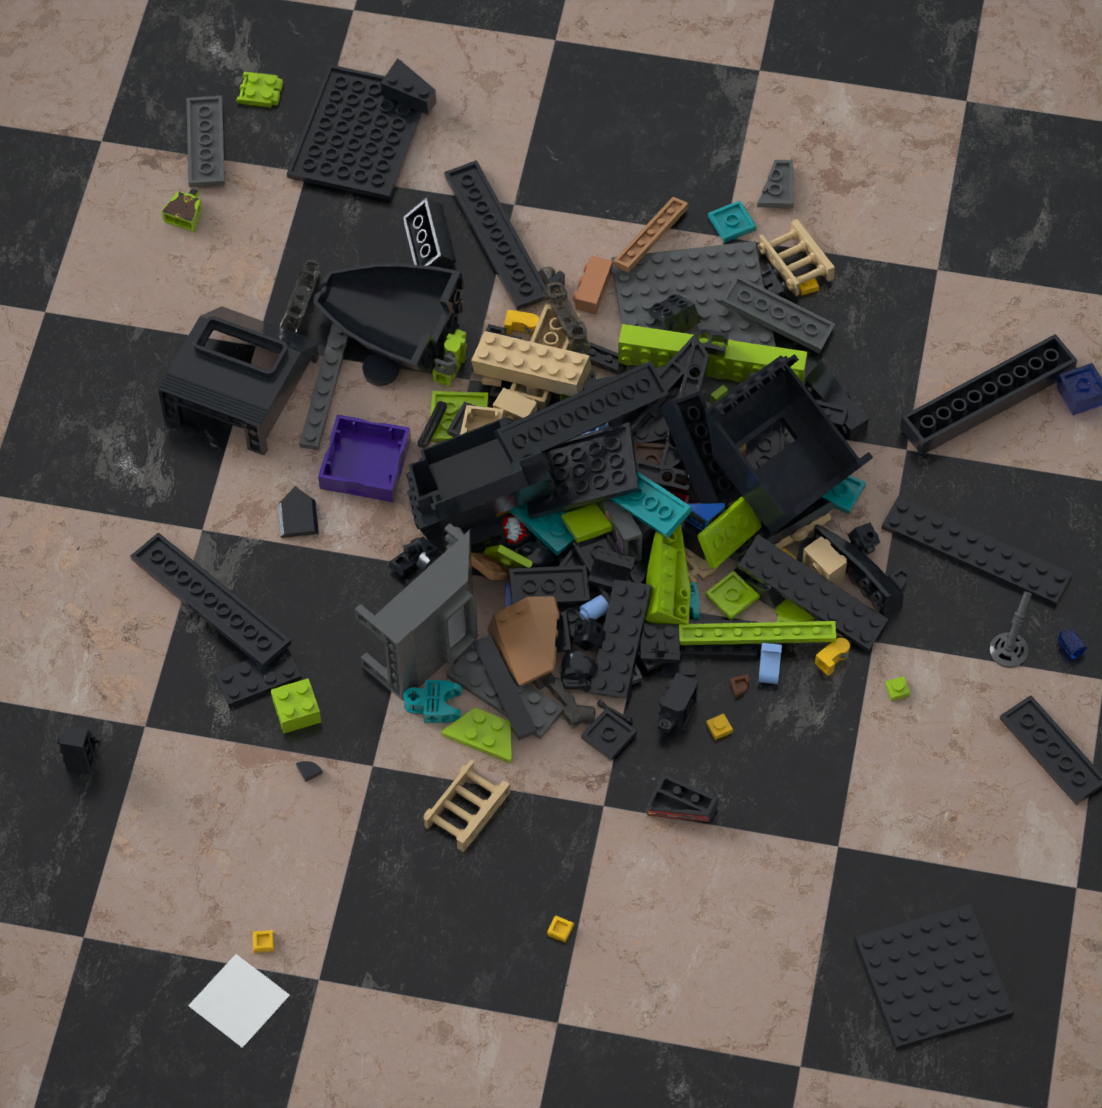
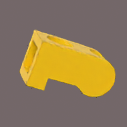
(520, 322)
(832, 654)

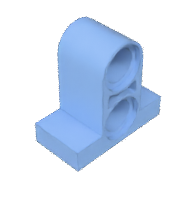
(770, 663)

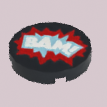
(515, 532)

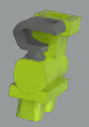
(455, 353)

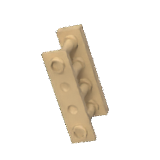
(807, 245)
(475, 822)

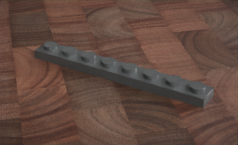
(324, 389)

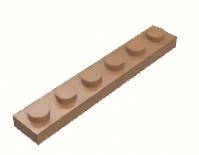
(650, 234)

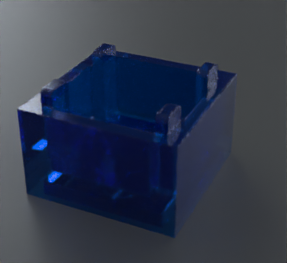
(1081, 388)

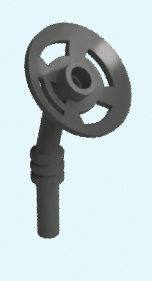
(1009, 642)

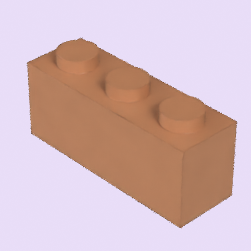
(593, 284)

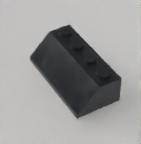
(429, 235)

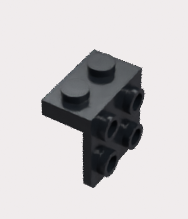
(675, 313)

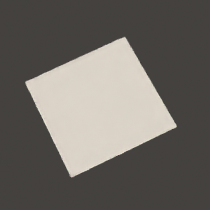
(239, 1000)

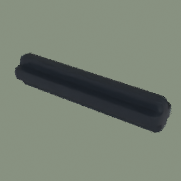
(432, 424)

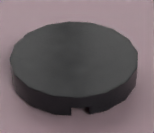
(379, 370)

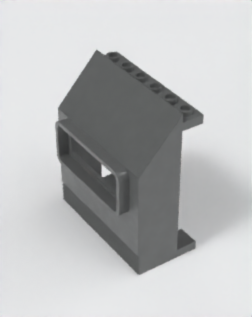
(426, 621)

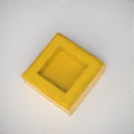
(560, 929)
(263, 941)

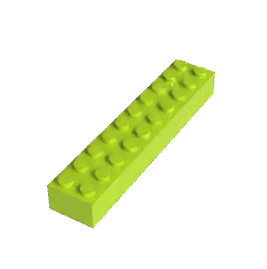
(642, 344)

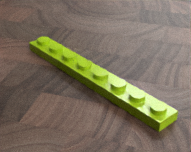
(757, 633)

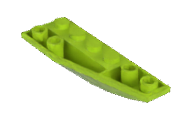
(669, 579)

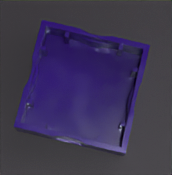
(364, 458)

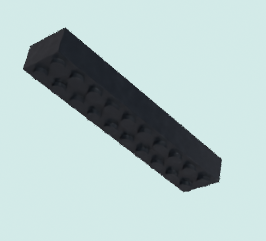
(987, 394)

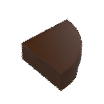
(739, 685)

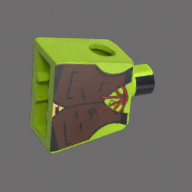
(183, 210)

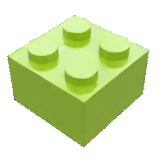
(296, 706)

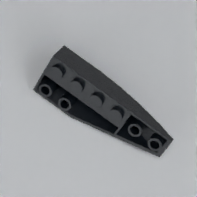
(865, 574)

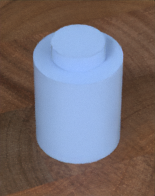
(594, 608)

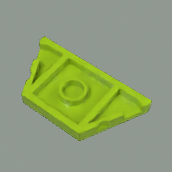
(483, 733)

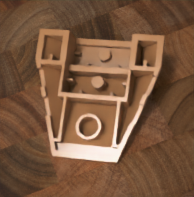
(527, 637)

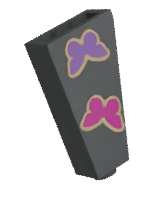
(624, 529)

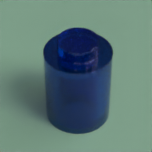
(1072, 643)

